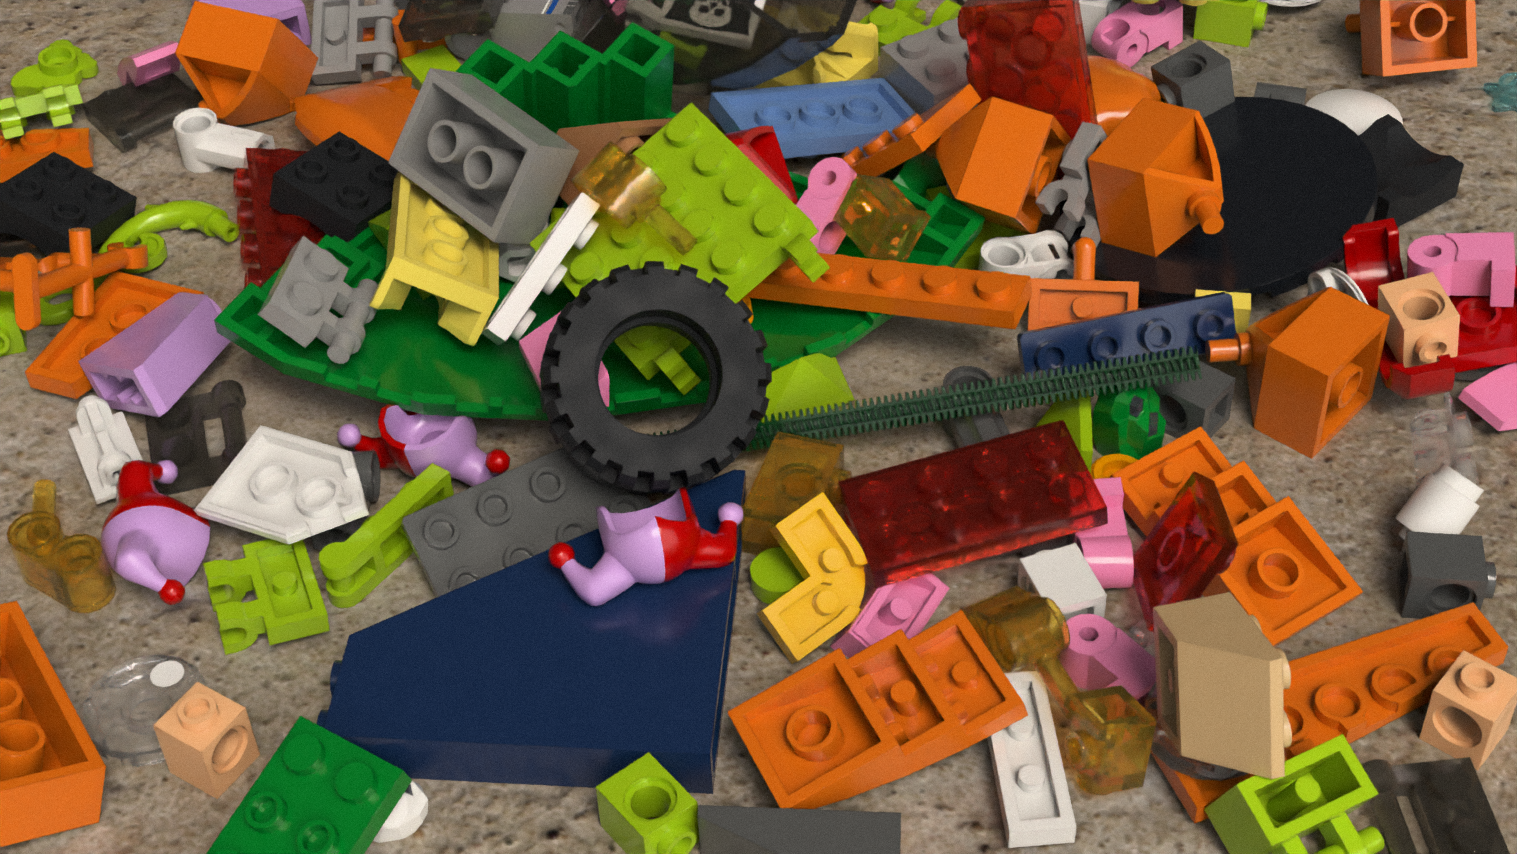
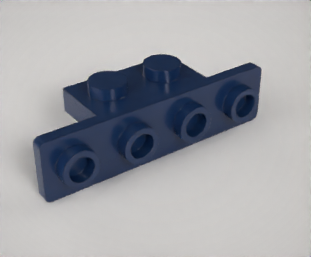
(1128, 333)

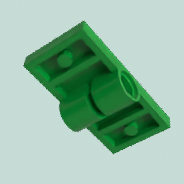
(314, 798)

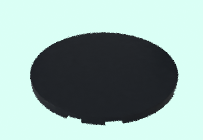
(1289, 197)

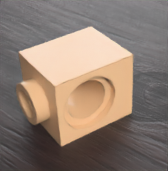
(1420, 321)
(1470, 709)
(207, 740)

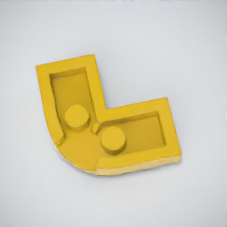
(832, 582)

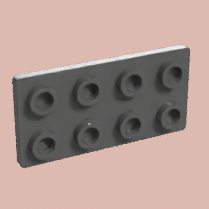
(510, 519)

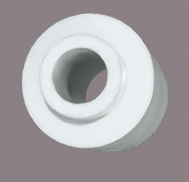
(1440, 503)

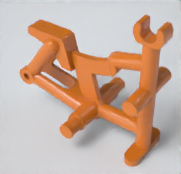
(62, 272)

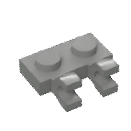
(1075, 186)

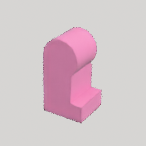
(1138, 30)
(820, 202)
(1468, 264)
(1109, 545)
(1108, 659)

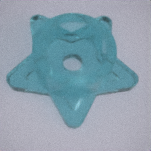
(1503, 93)

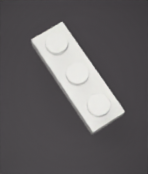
(543, 270)
(1031, 772)

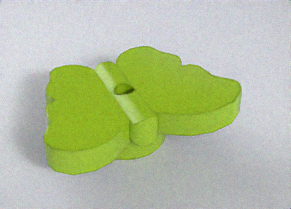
(56, 65)

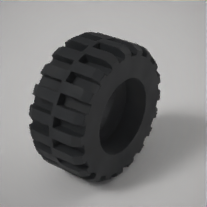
(694, 311)

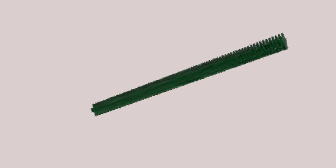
(985, 397)

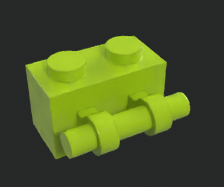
(1312, 796)

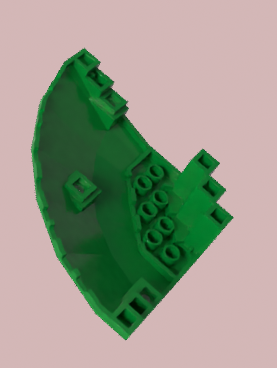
(432, 372)

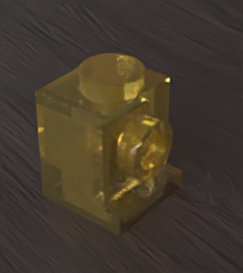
(880, 218)
(1108, 739)

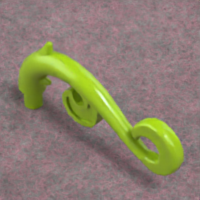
(143, 228)

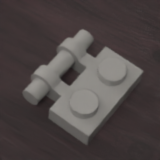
(340, 44)
(305, 293)

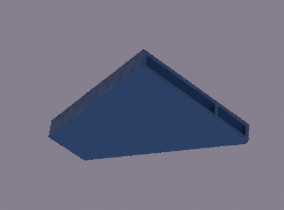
(541, 686)

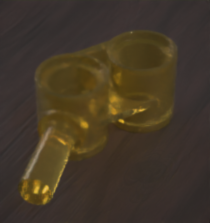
(630, 194)
(58, 564)
(1026, 633)

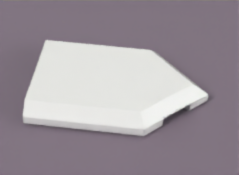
(286, 488)

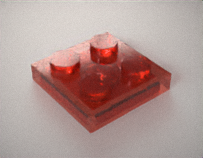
(1184, 548)

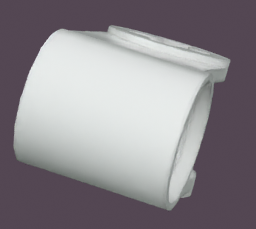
(1028, 255)

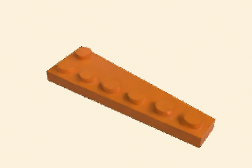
(1362, 687)

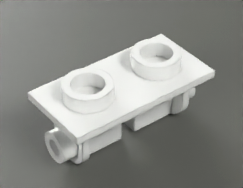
(102, 445)

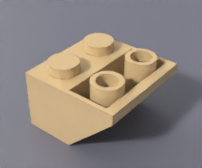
(1221, 685)

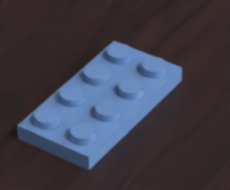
(814, 116)

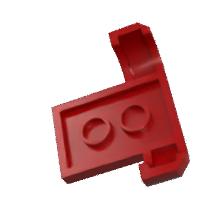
(1485, 332)

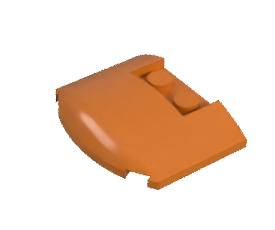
(364, 111)

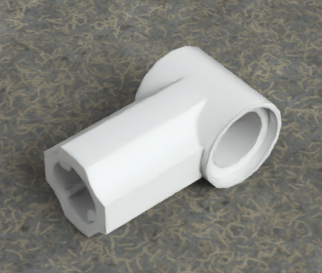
(212, 145)

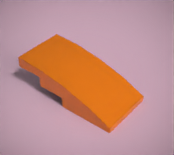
(1281, 562)
(876, 714)

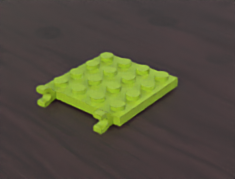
(727, 203)

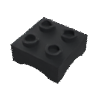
(1408, 174)
(335, 187)
(61, 196)

